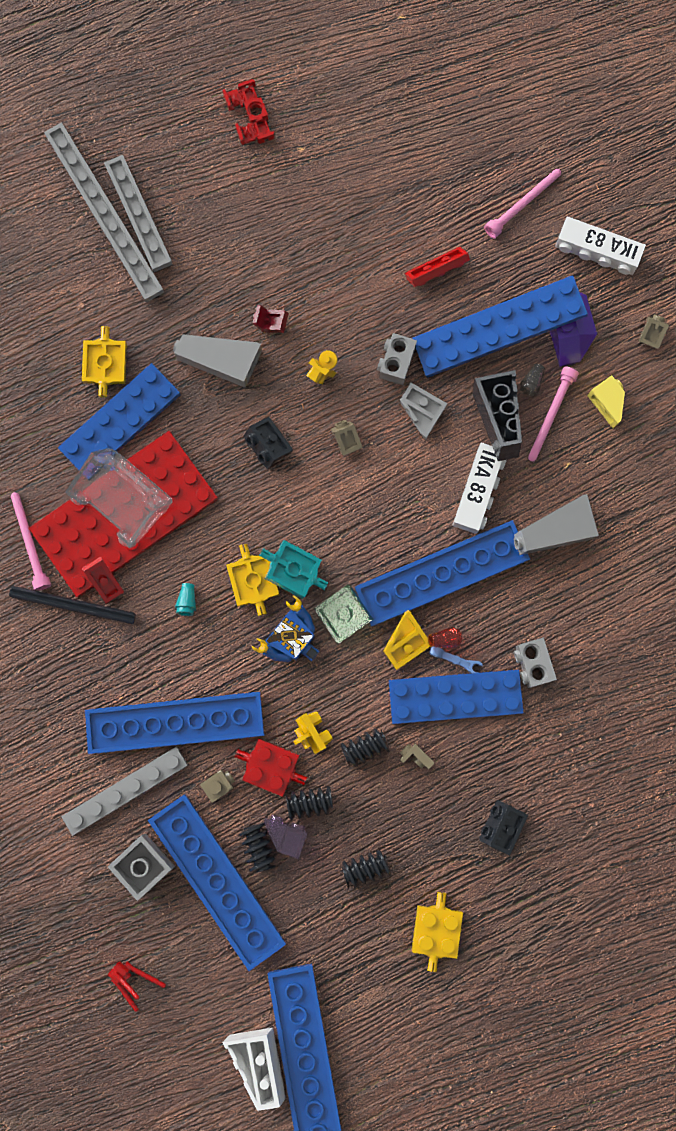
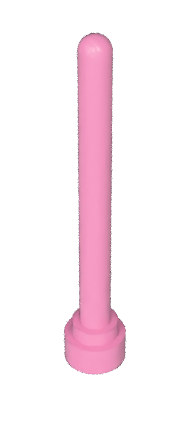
(494, 227)
(568, 376)
(40, 580)

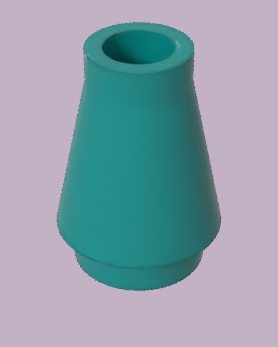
(186, 600)

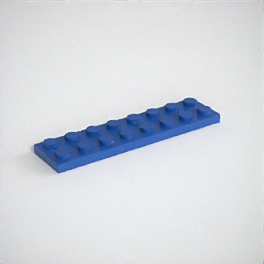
(500, 326)
(441, 573)
(174, 722)
(217, 882)
(304, 1049)

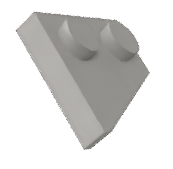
(422, 408)

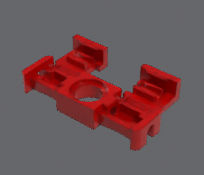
(250, 100)

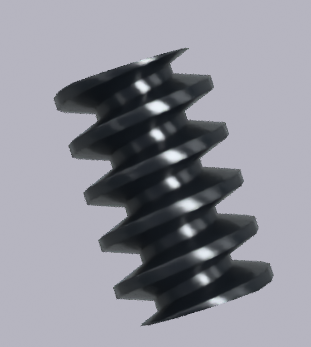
(365, 747)
(309, 803)
(257, 848)
(365, 868)

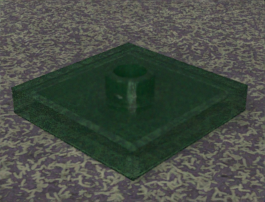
(343, 614)

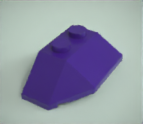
(574, 338)

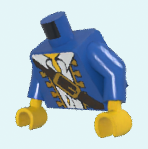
(291, 636)

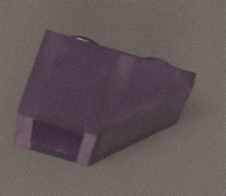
(286, 838)

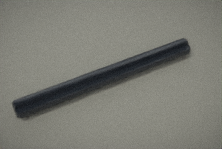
(72, 605)

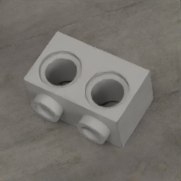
(399, 359)
(540, 661)

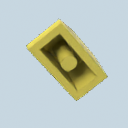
(609, 400)

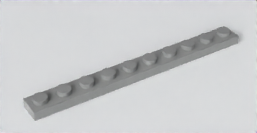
(104, 212)

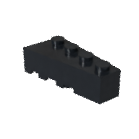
(499, 411)

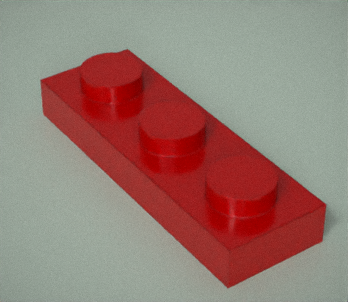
(437, 266)

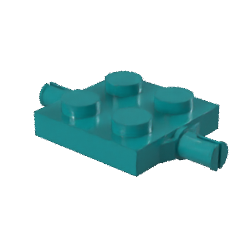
(293, 569)

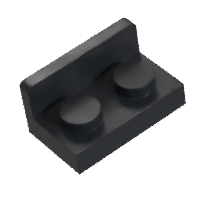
(267, 442)
(503, 827)

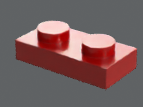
(103, 580)

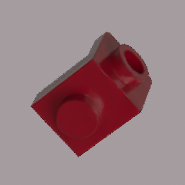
(270, 320)

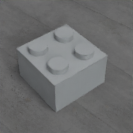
(141, 866)

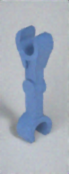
(467, 664)

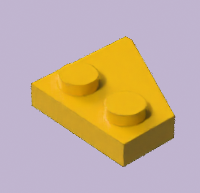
(406, 641)

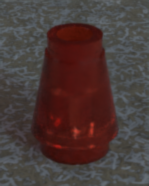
(445, 638)

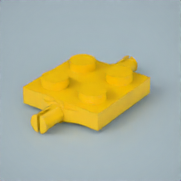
(104, 362)
(249, 580)
(437, 931)

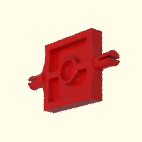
(270, 767)

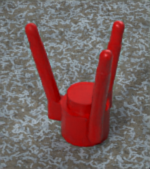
(120, 976)

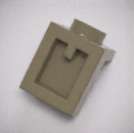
(654, 331)
(346, 437)
(420, 758)
(218, 785)

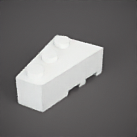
(259, 1066)

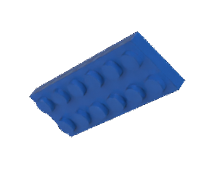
(122, 416)
(455, 696)

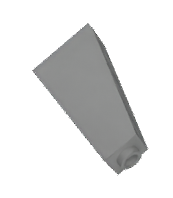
(221, 357)
(560, 528)

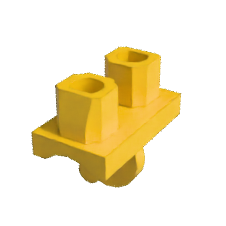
(322, 367)
(308, 734)

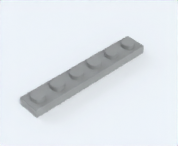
(138, 213)
(124, 791)

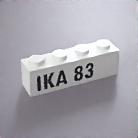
(600, 246)
(478, 490)

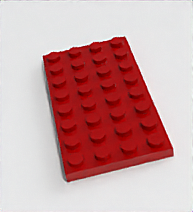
(80, 533)

